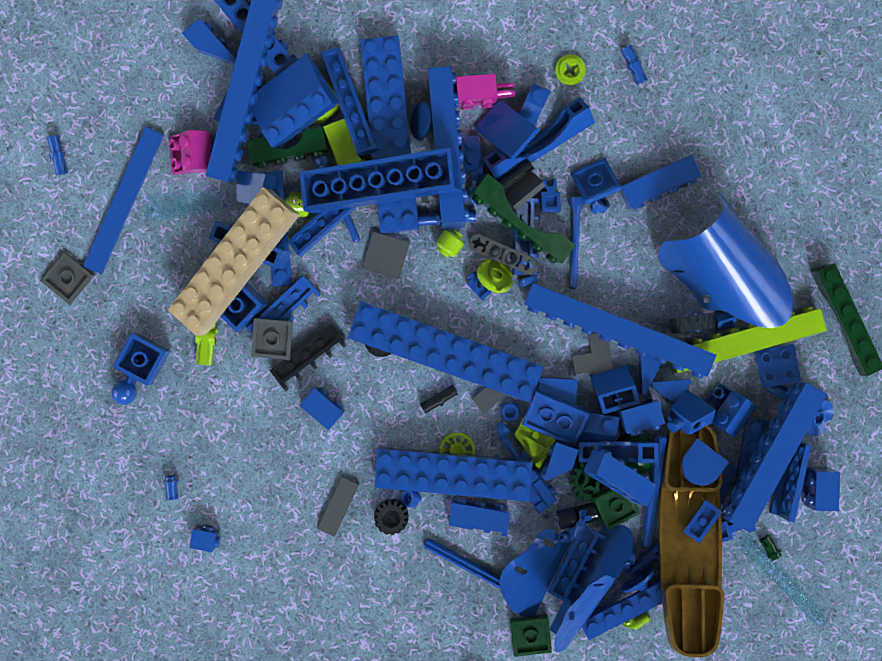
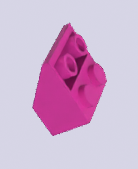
(190, 152)

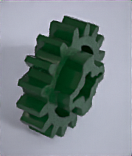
(583, 484)

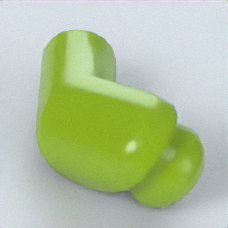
(637, 622)

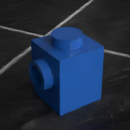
(205, 538)

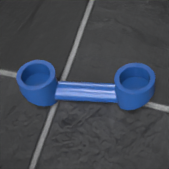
(502, 432)

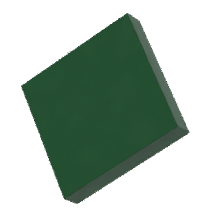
(613, 508)
(530, 635)

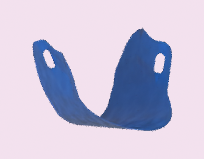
(732, 270)
(527, 590)

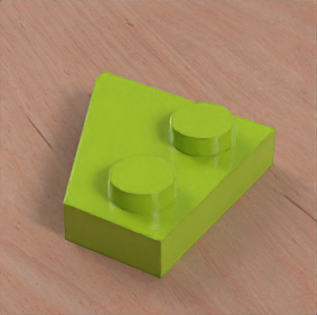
(534, 442)

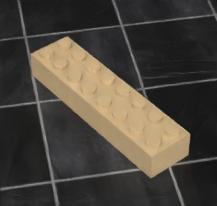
(233, 262)

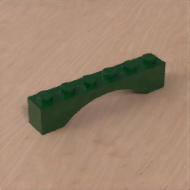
(492, 195)
(838, 297)

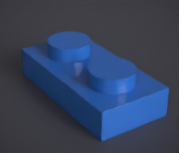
(702, 521)

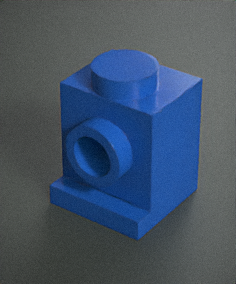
(482, 292)

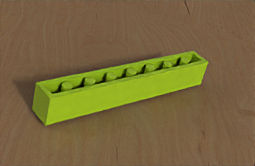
(755, 338)

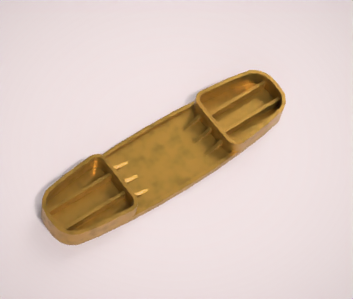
(687, 568)

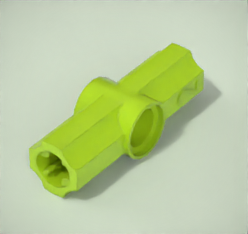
(206, 346)

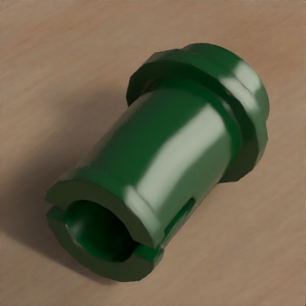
(770, 547)

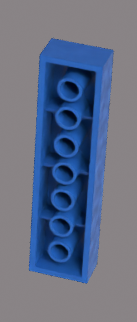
(445, 123)
(380, 180)
(773, 455)
(454, 474)

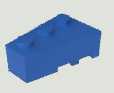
(479, 516)

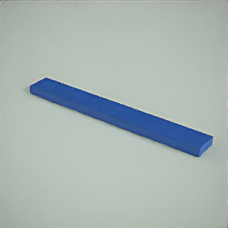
(123, 200)

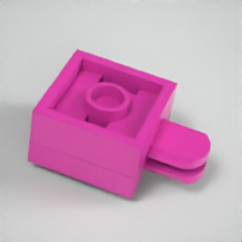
(481, 90)

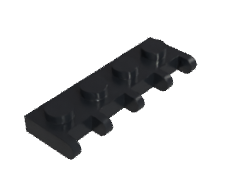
(306, 355)

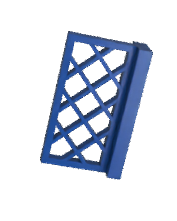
(789, 489)

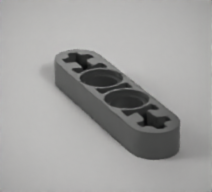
(503, 254)

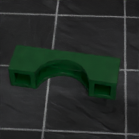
(312, 143)

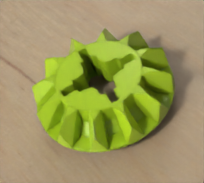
(571, 61)

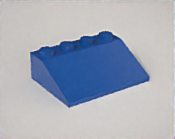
(292, 101)

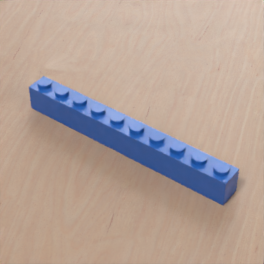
(242, 89)
(621, 330)

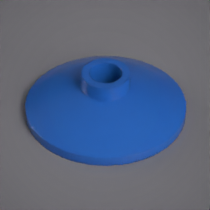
(823, 415)
(640, 582)

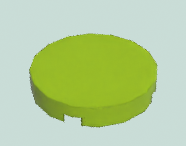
(494, 276)

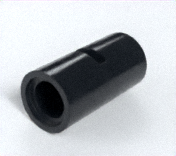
(569, 516)

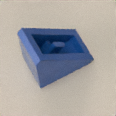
(671, 389)

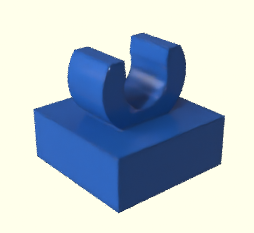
(724, 321)

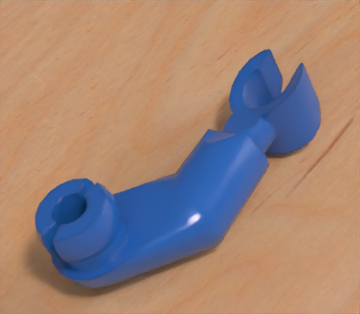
(577, 531)

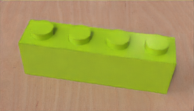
(341, 143)

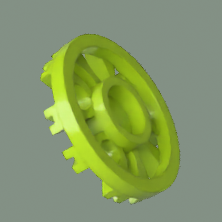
(457, 447)

